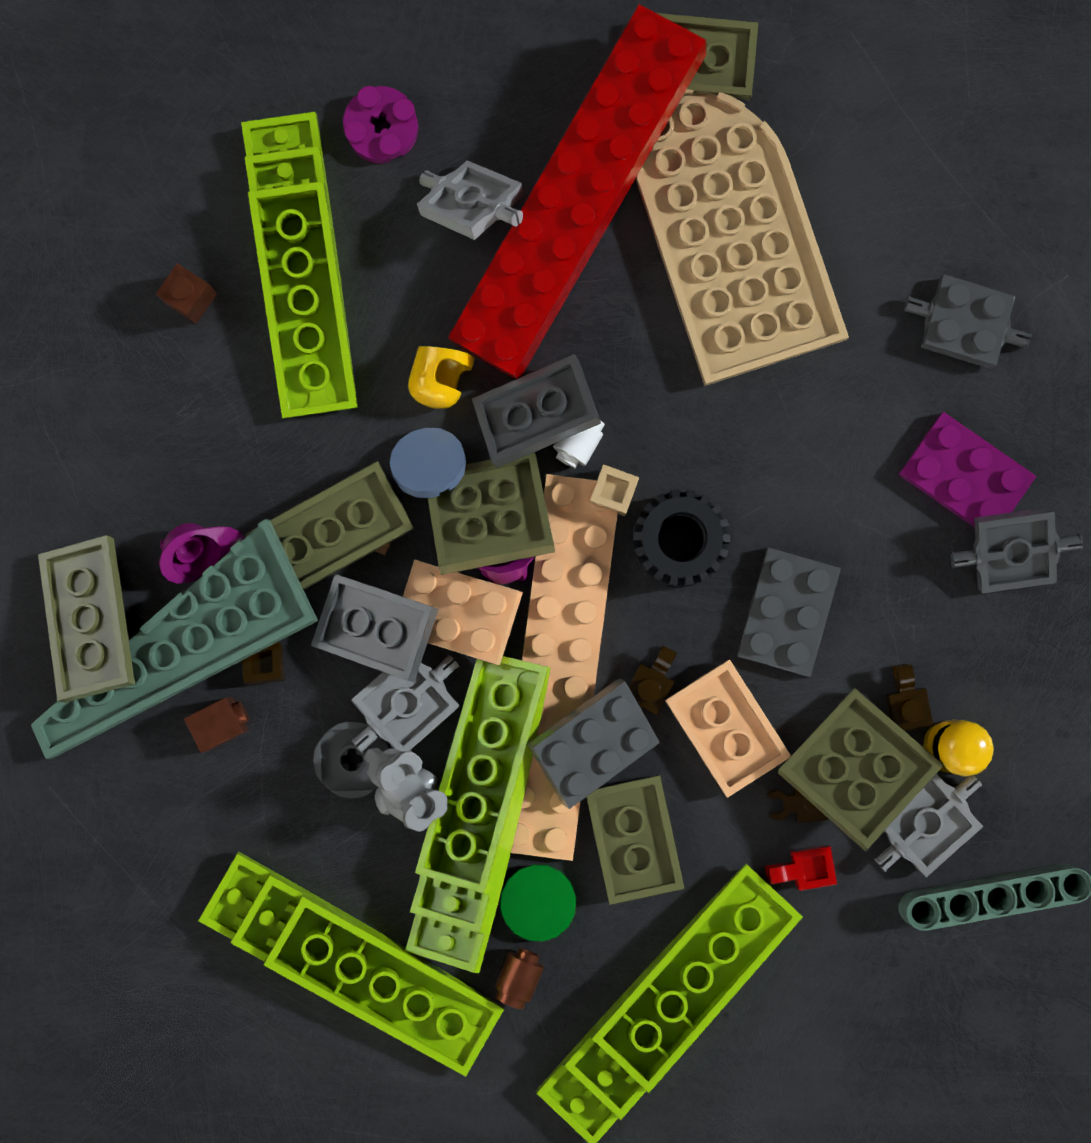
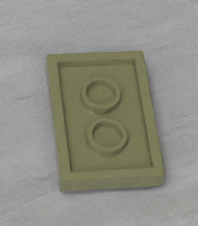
(728, 57)
(634, 839)

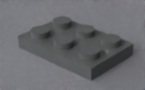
(536, 411)
(788, 612)
(374, 627)
(593, 743)

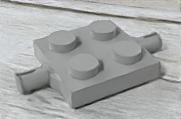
(470, 199)
(405, 710)
(932, 826)

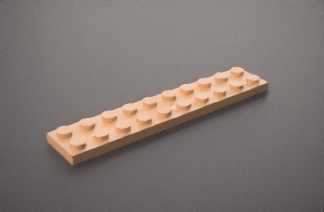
(565, 636)

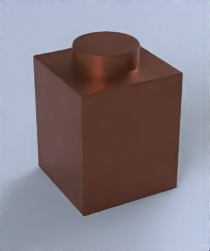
(186, 293)
(218, 723)

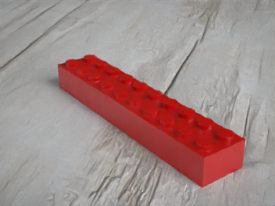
(579, 192)

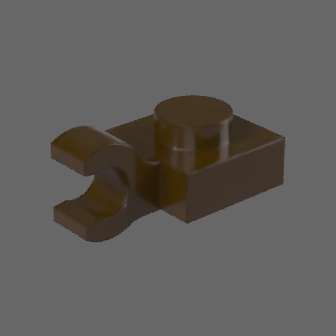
(650, 684)
(908, 706)

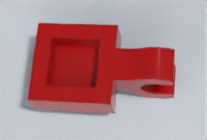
(809, 868)

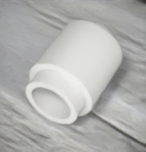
(579, 447)

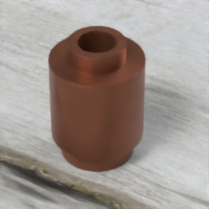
(518, 978)

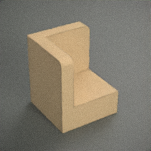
(614, 489)

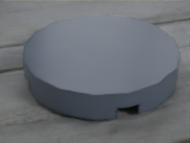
(428, 462)

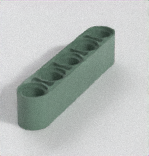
(1013, 899)

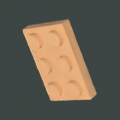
(472, 612)
(728, 728)

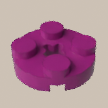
(372, 104)

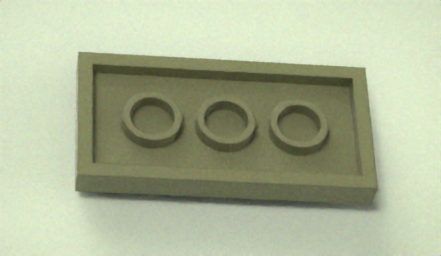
(341, 525)
(86, 619)

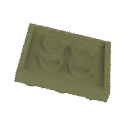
(491, 516)
(860, 769)

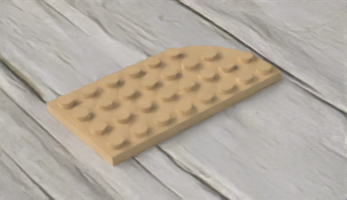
(736, 240)

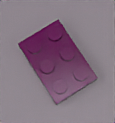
(965, 472)

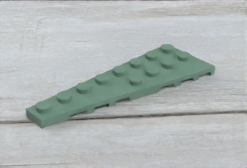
(217, 622)

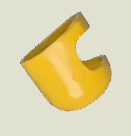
(436, 377)
(962, 748)

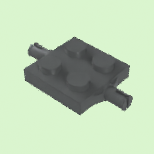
(968, 321)
(1016, 550)

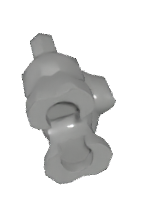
(405, 787)

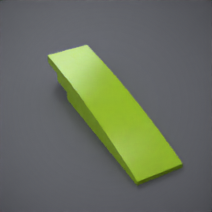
(299, 264)
(485, 790)
(351, 964)
(668, 1005)

